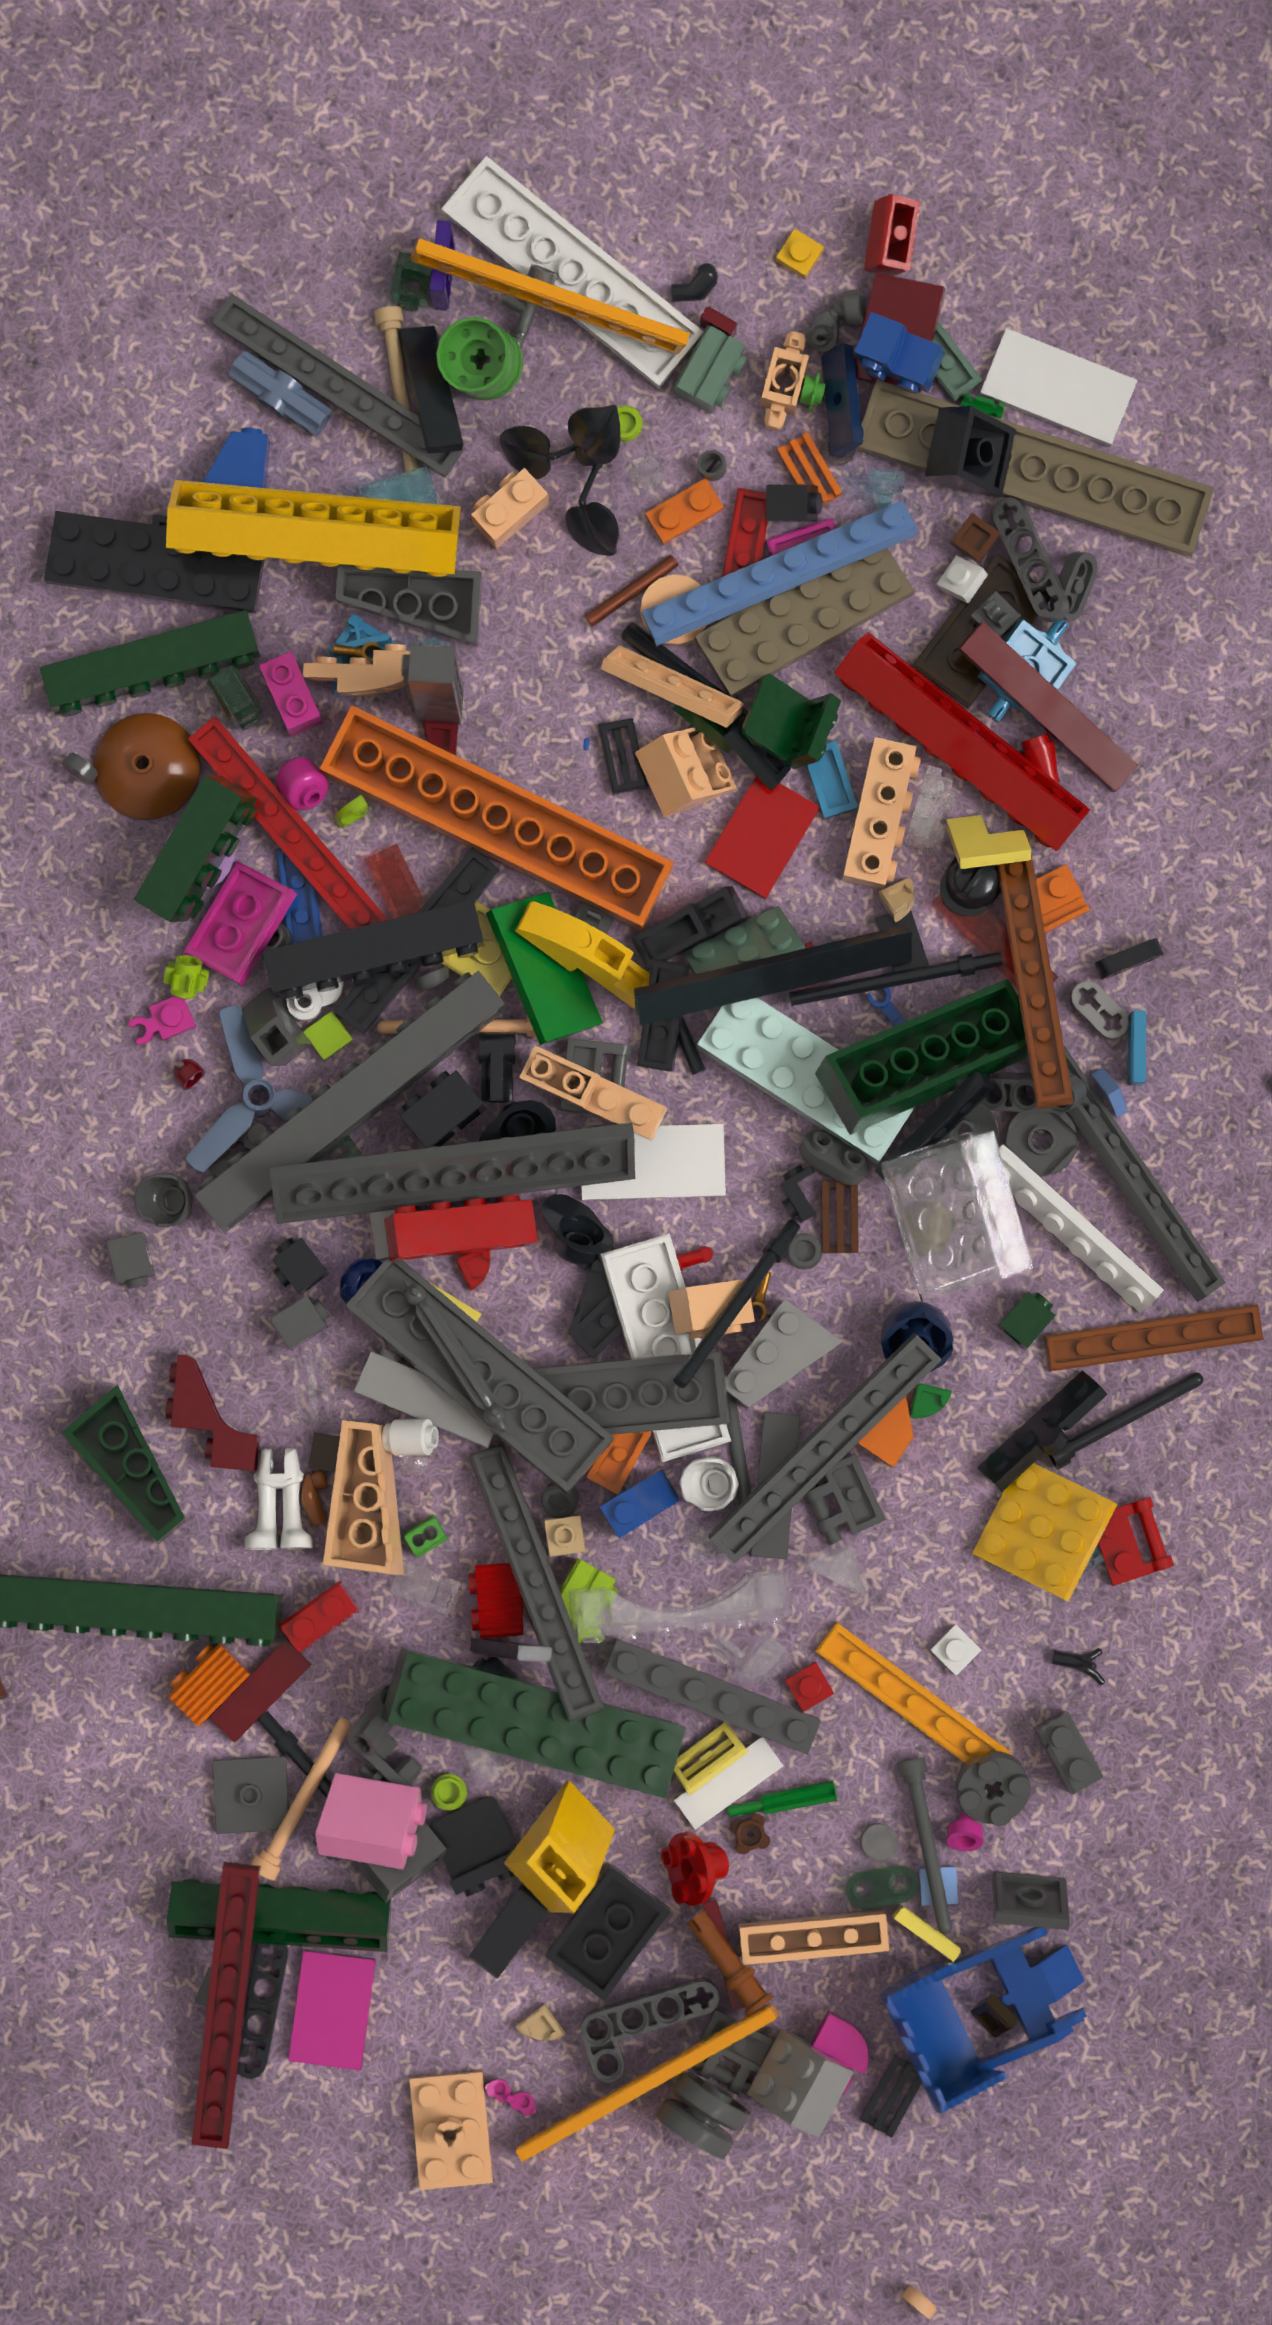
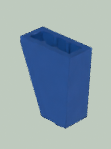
(242, 460)
(640, 1503)

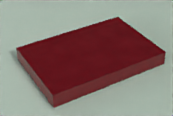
(906, 302)

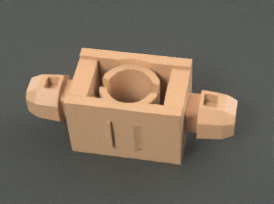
(789, 357)

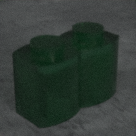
(235, 698)

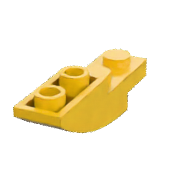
(583, 947)

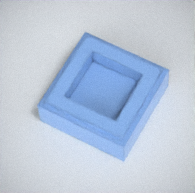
(950, 1885)

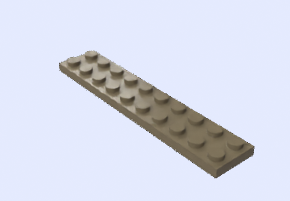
(1053, 474)

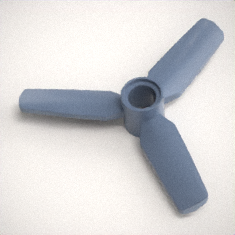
(239, 1117)

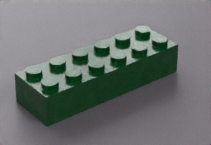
(924, 1057)

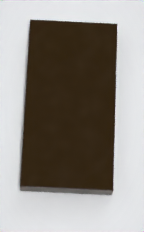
(941, 659)

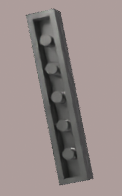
(433, 683)
(712, 1696)

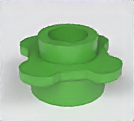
(812, 391)

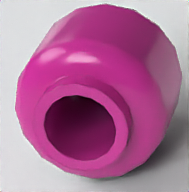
(302, 783)

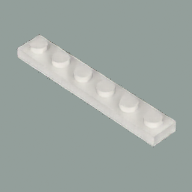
(1078, 1234)

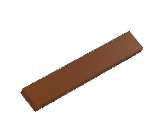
(1153, 1338)

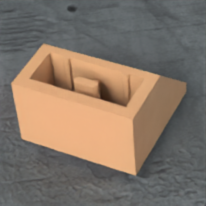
(684, 770)

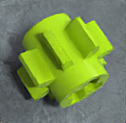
(186, 976)

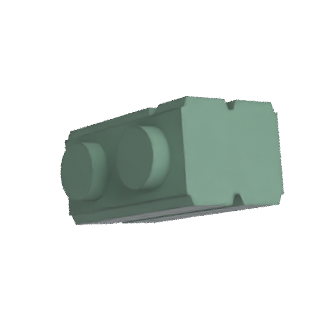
(710, 369)

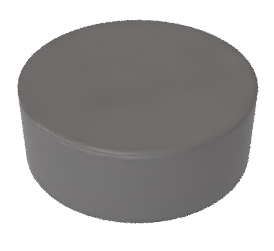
(879, 1841)

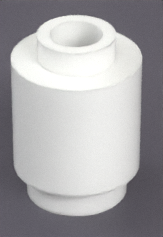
(410, 1437)

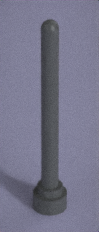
(913, 1774)

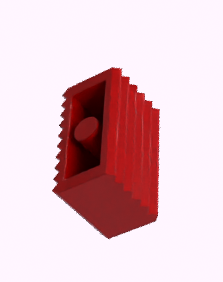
(892, 235)
(498, 1601)
(319, 1617)

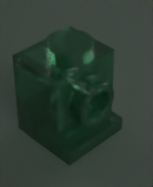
(407, 272)

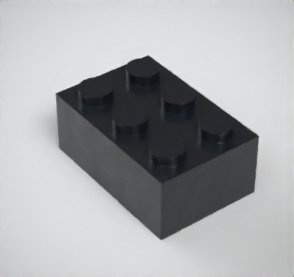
(608, 1932)

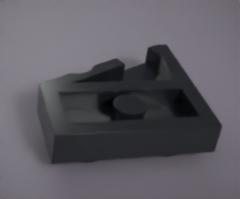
(595, 1317)

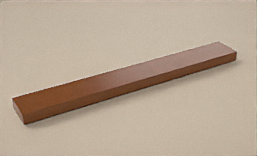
(1035, 984)

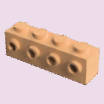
(880, 812)

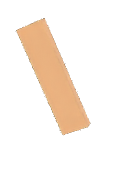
(672, 686)

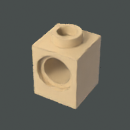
(565, 1536)

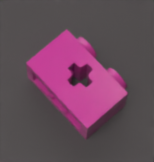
(291, 694)

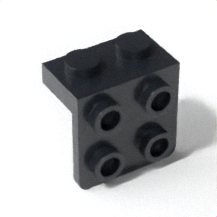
(475, 1845)

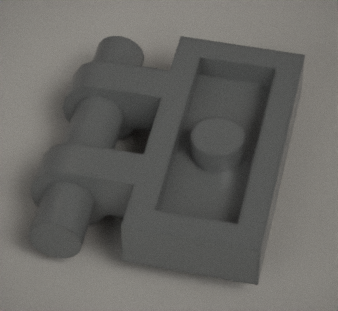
(853, 1496)
(747, 2052)

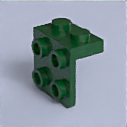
(790, 723)

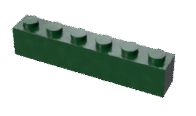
(150, 663)
(287, 1916)

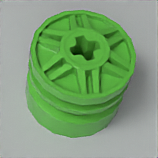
(467, 344)

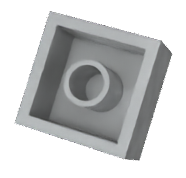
(800, 2083)

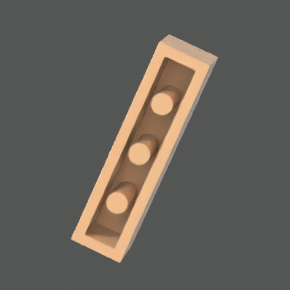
(813, 1937)

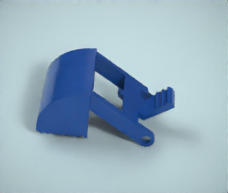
(936, 2033)

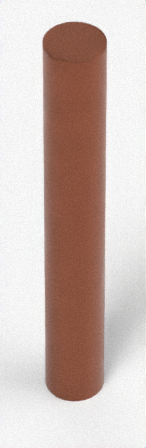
(631, 590)

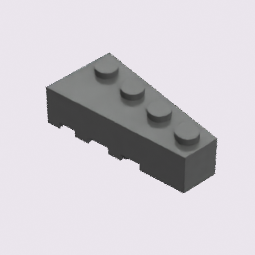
(417, 599)

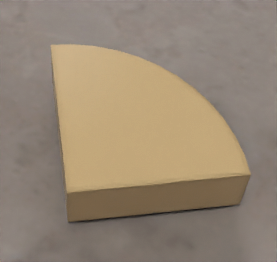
(898, 898)
(541, 2025)

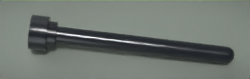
(1124, 1418)

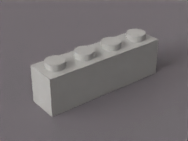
(416, 1395)

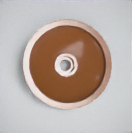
(165, 782)

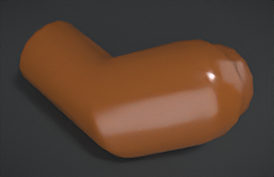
(310, 1498)

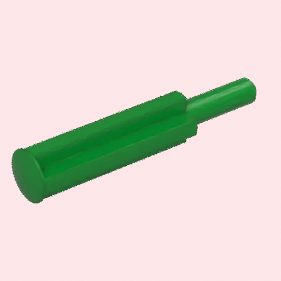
(788, 1799)

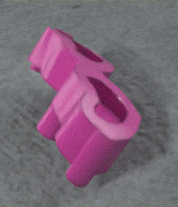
(520, 2101)

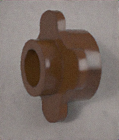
(747, 1843)

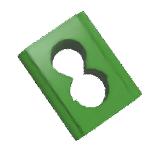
(428, 1544)

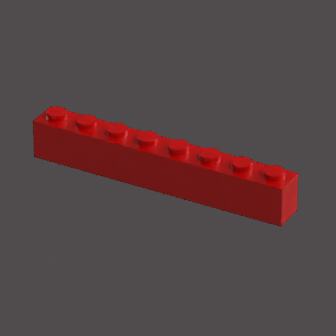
(961, 741)

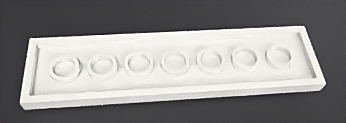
(527, 232)

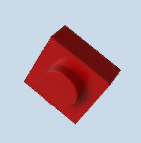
(809, 1686)

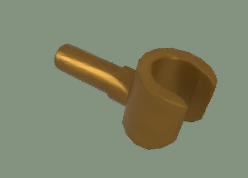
(358, 652)
(761, 1295)

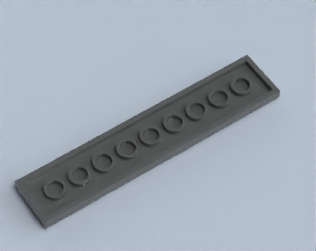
(453, 1173)

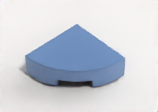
(1110, 1092)

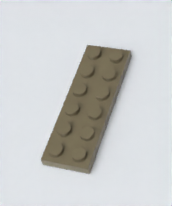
(800, 620)

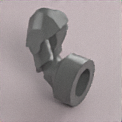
(825, 330)

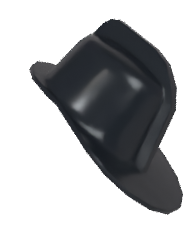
(969, 889)
(519, 1120)
(576, 1230)

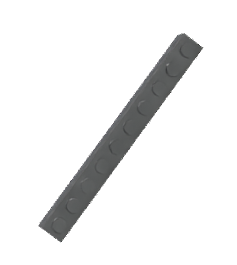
(353, 1099)

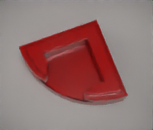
(474, 1267)

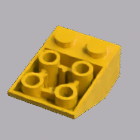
(563, 1851)

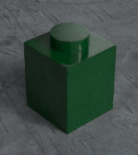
(1027, 1319)

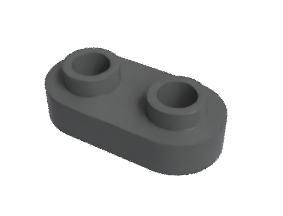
(1077, 581)
(833, 1157)

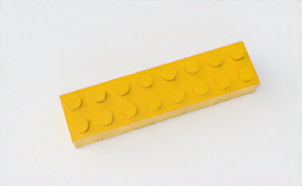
(313, 527)

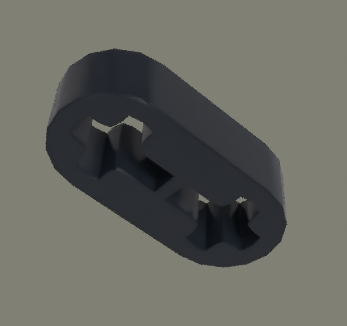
(1129, 958)

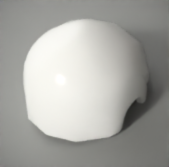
(721, 1479)

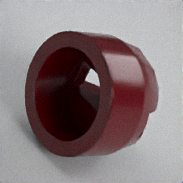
(186, 1072)

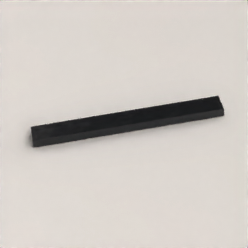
(773, 974)

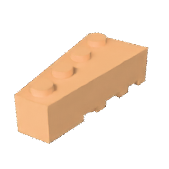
(363, 1508)

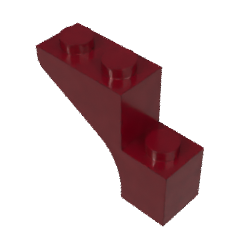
(195, 1409)

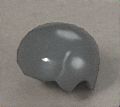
(151, 1197)

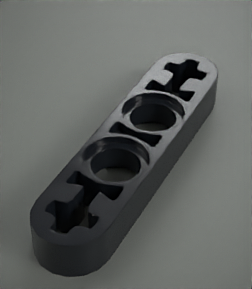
(258, 2006)

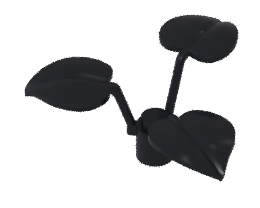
(595, 443)

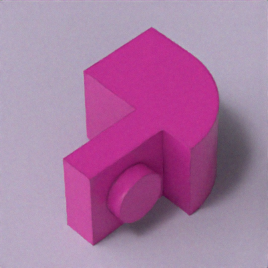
(843, 2042)

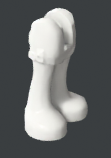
(293, 1534)

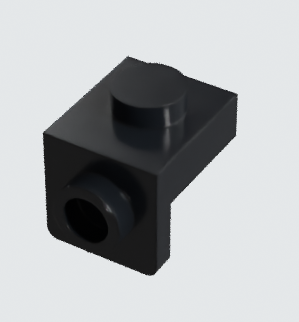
(795, 1201)

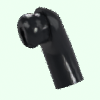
(699, 287)

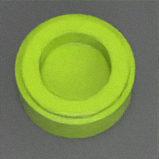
(630, 423)

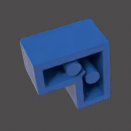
(893, 352)

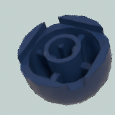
(925, 1321)

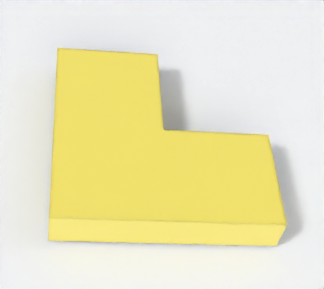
(978, 848)

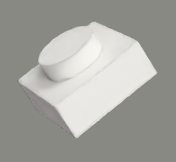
(962, 579)
(955, 1650)

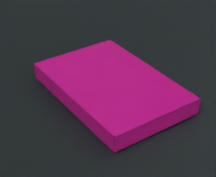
(240, 923)
(332, 2010)

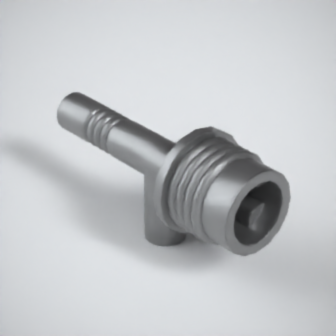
(526, 309)

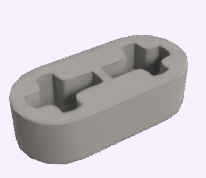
(1105, 1003)

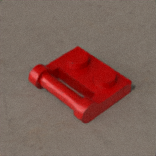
(1120, 1547)

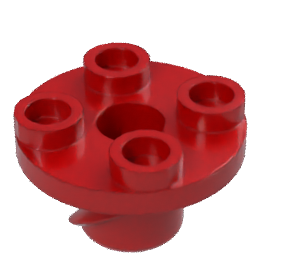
(693, 1867)

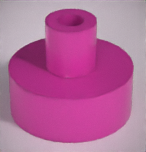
(965, 1834)

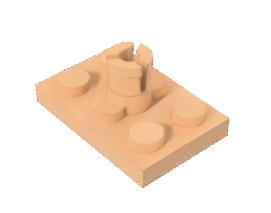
(451, 2130)

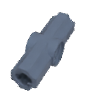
(280, 393)

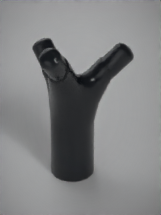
(1080, 1662)

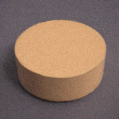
(919, 2302)

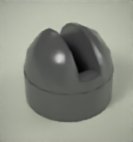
(706, 463)

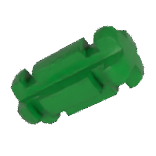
(984, 404)

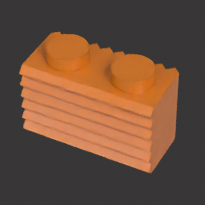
(209, 1683)

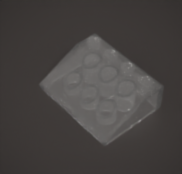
(957, 1214)

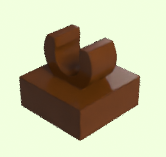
(975, 538)

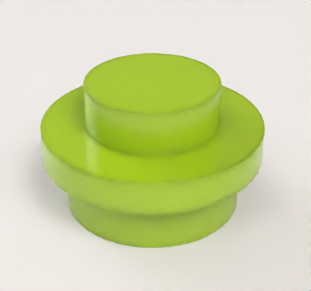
(448, 1792)

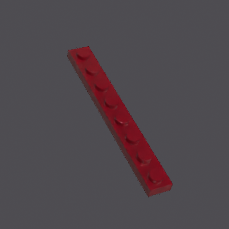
(226, 2005)

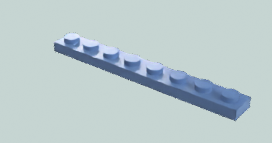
(779, 573)

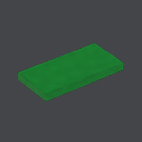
(552, 995)

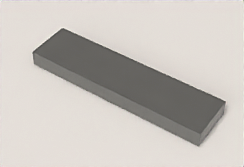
(778, 1441)

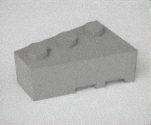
(778, 1353)

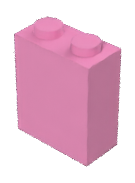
(370, 1821)

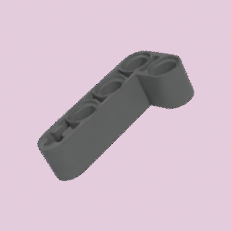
(651, 2021)

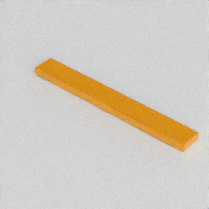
(549, 296)
(647, 2081)

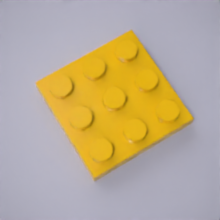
(1045, 1530)

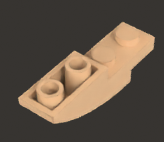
(360, 675)
(592, 1092)

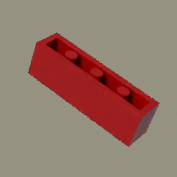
(460, 1229)

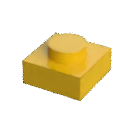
(800, 253)

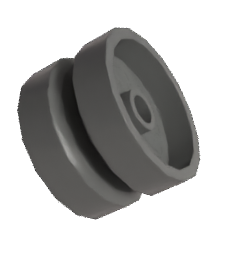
(706, 2110)

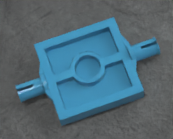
(1041, 652)

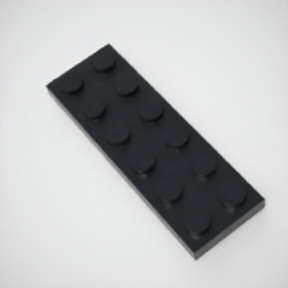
(135, 562)

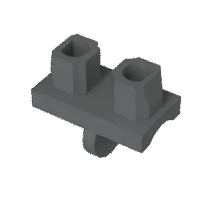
(403, 1774)

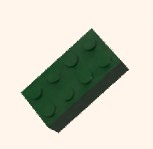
(197, 849)

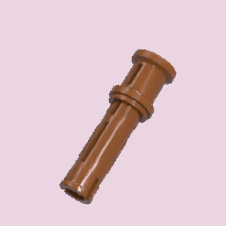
(739, 1978)

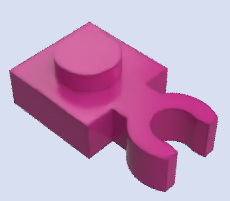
(169, 1019)

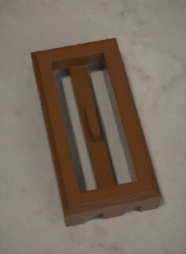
(840, 1248)

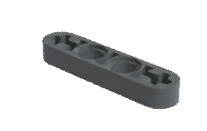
(1033, 558)

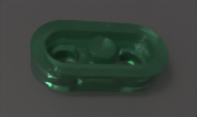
(881, 1887)

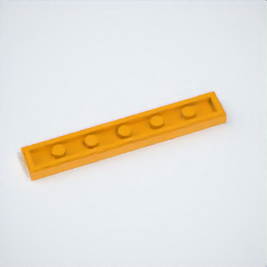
(905, 1695)

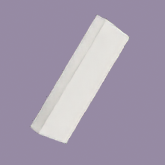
(730, 1784)

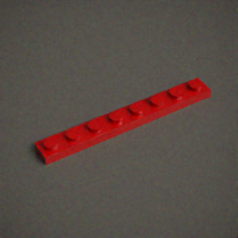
(287, 827)

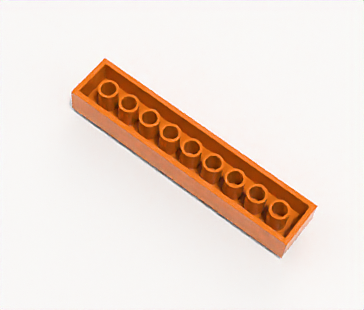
(496, 818)

